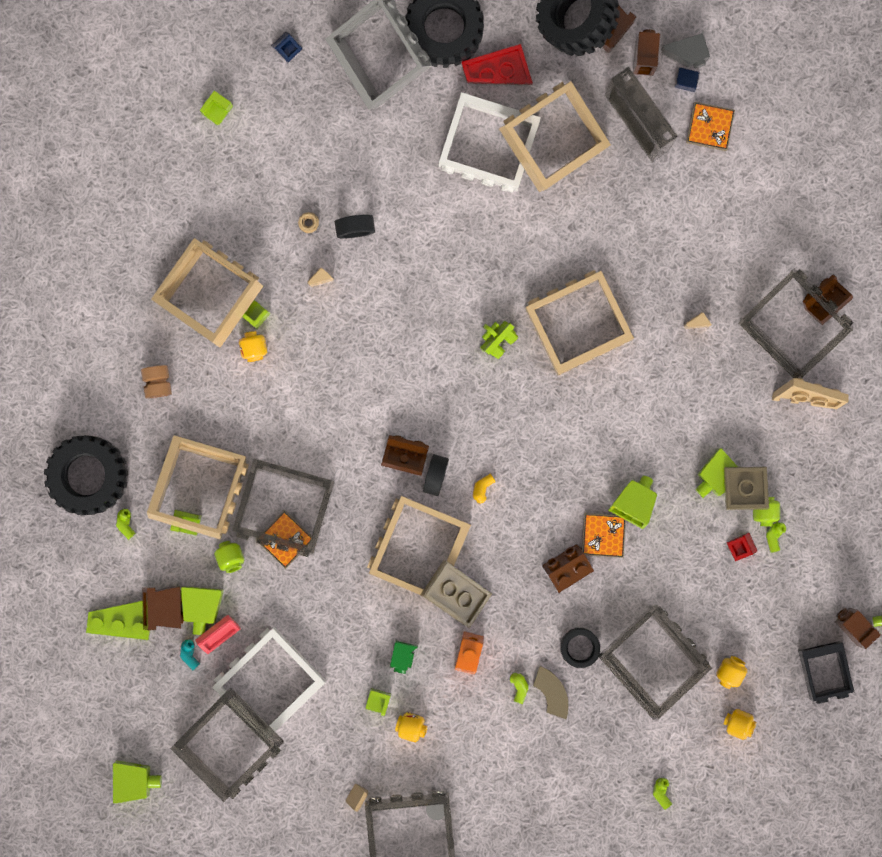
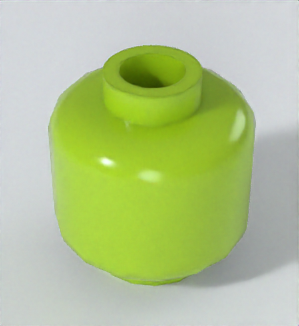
(770, 515)
(229, 557)

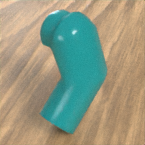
(186, 654)

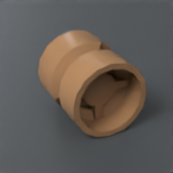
(156, 381)

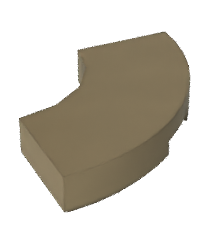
(553, 691)

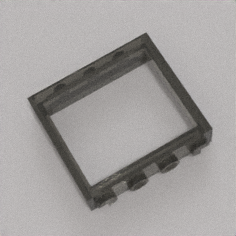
(640, 114)
(772, 349)
(265, 539)
(685, 644)
(253, 721)
(415, 800)

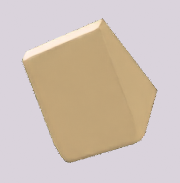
(319, 277)
(699, 321)
(356, 797)

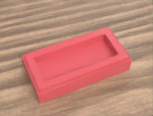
(217, 634)

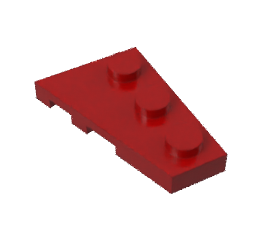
(498, 67)

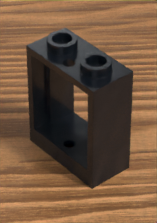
(821, 650)

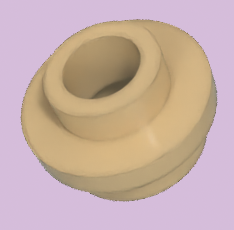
(308, 215)

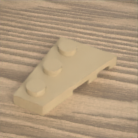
(819, 396)

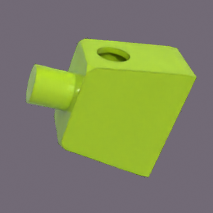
(713, 474)
(636, 502)
(200, 606)
(132, 781)

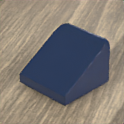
(287, 47)
(687, 79)

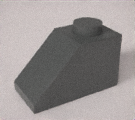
(688, 51)

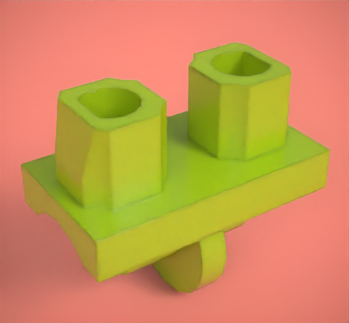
(495, 335)

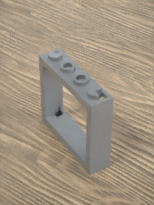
(354, 69)

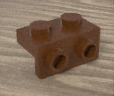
(831, 290)
(405, 455)
(567, 568)

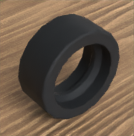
(354, 226)
(435, 475)
(595, 649)

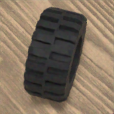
(582, 38)
(454, 51)
(58, 469)

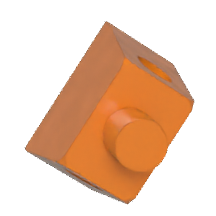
(469, 653)

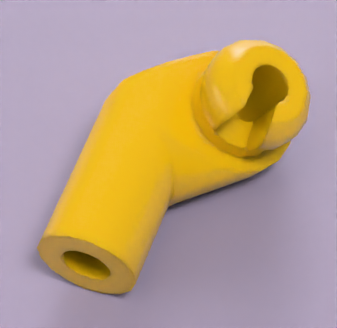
(480, 488)

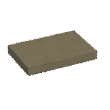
(456, 594)

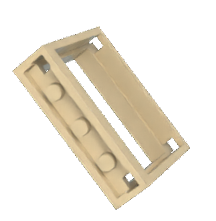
(524, 156)
(182, 269)
(555, 294)
(178, 444)
(390, 526)

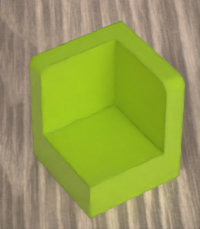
(216, 108)
(256, 314)
(187, 516)
(378, 701)

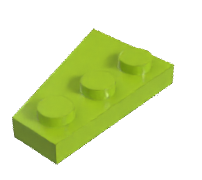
(118, 621)

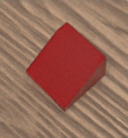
(742, 547)

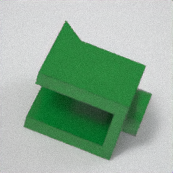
(402, 656)

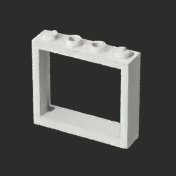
(469, 172)
(251, 650)

